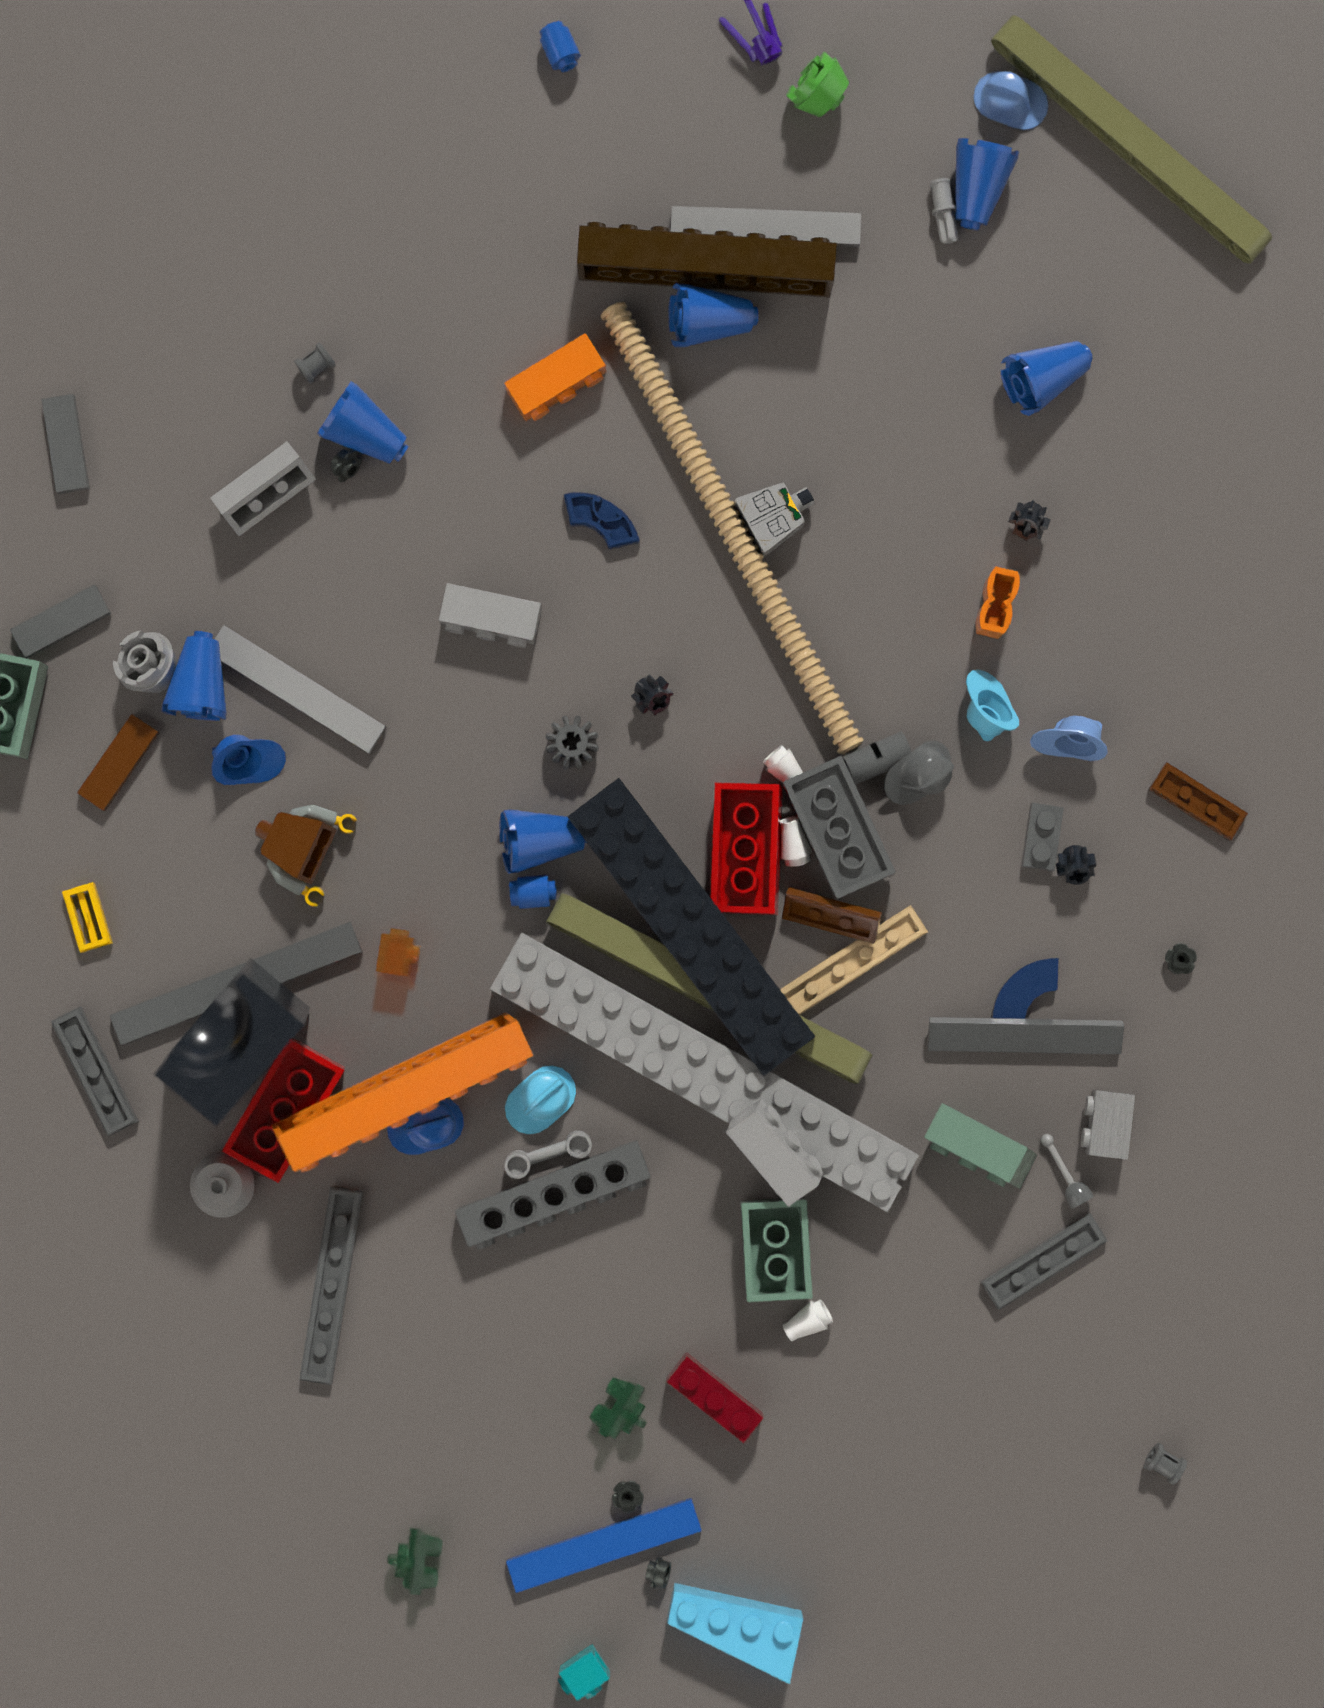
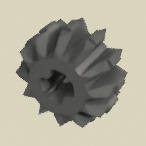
(582, 746)

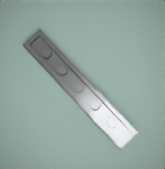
(835, 226)
(298, 690)

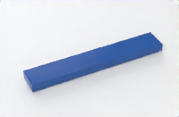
(603, 1545)

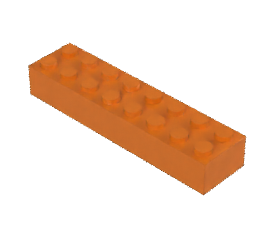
(402, 1091)

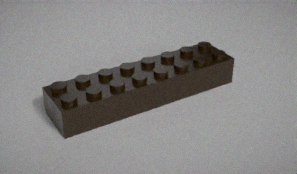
(706, 260)

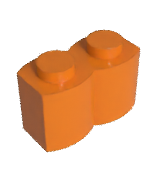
(998, 594)

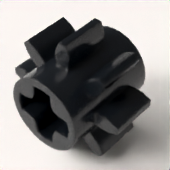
(1029, 520)
(652, 694)
(1076, 864)

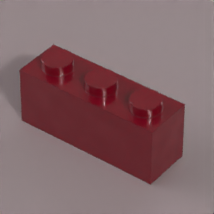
(715, 1397)

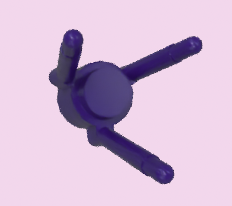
(766, 45)

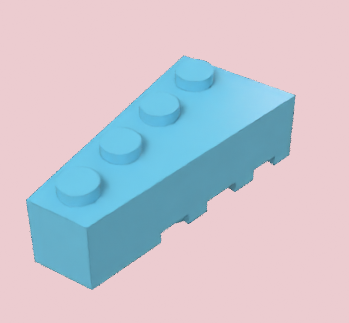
(742, 1627)

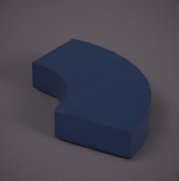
(603, 517)
(1024, 987)

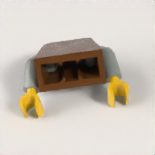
(298, 845)

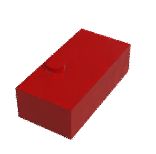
(746, 848)
(292, 1083)

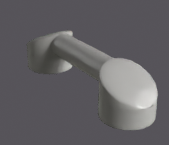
(518, 1162)

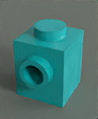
(583, 1674)

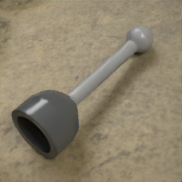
(1076, 1192)

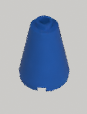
(980, 179)
(708, 315)
(1043, 373)
(363, 427)
(197, 681)
(536, 839)

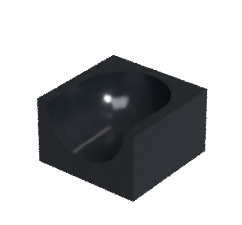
(233, 1042)

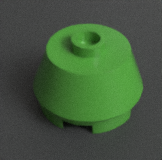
(819, 86)

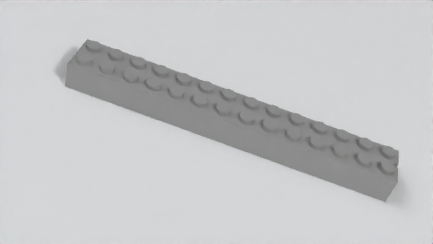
(698, 1066)

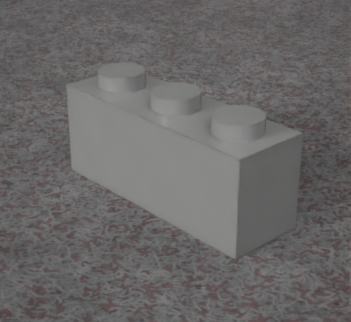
(262, 488)
(490, 615)
(775, 1152)

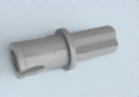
(944, 210)

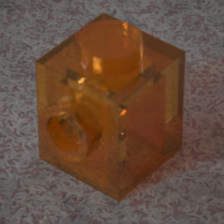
(397, 953)

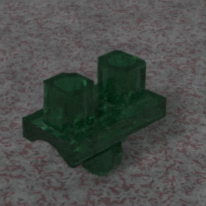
(625, 1412)
(411, 1559)

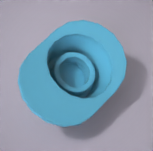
(989, 706)
(540, 1099)

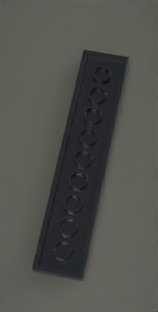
(691, 926)

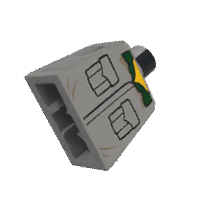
(773, 514)

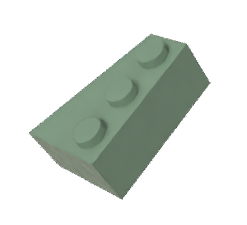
(980, 1147)

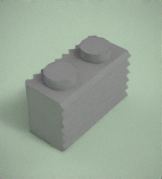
(1108, 1124)

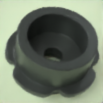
(1181, 967)
(632, 1488)
(658, 1572)

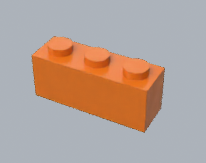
(556, 378)

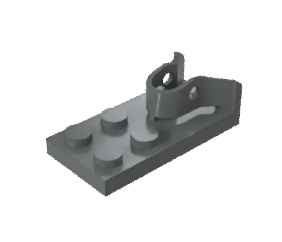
(839, 828)

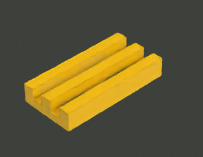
(95, 943)

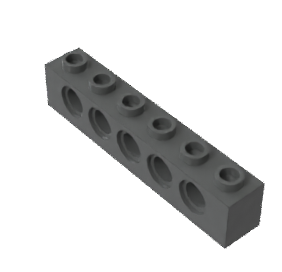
(472, 1216)

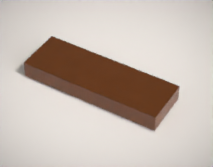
(118, 762)
(1198, 801)
(831, 915)

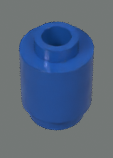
(559, 46)
(532, 891)

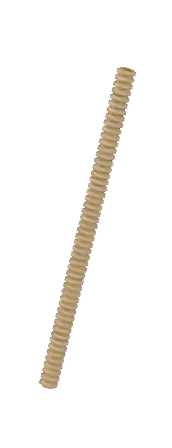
(731, 526)

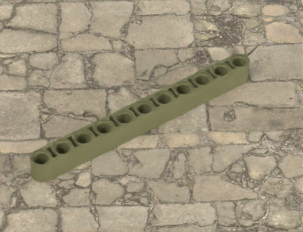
(1131, 139)
(657, 963)

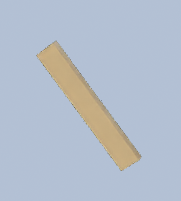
(854, 961)

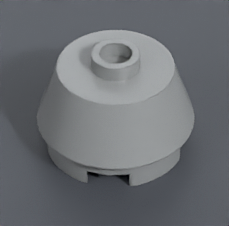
(145, 662)
(221, 1185)

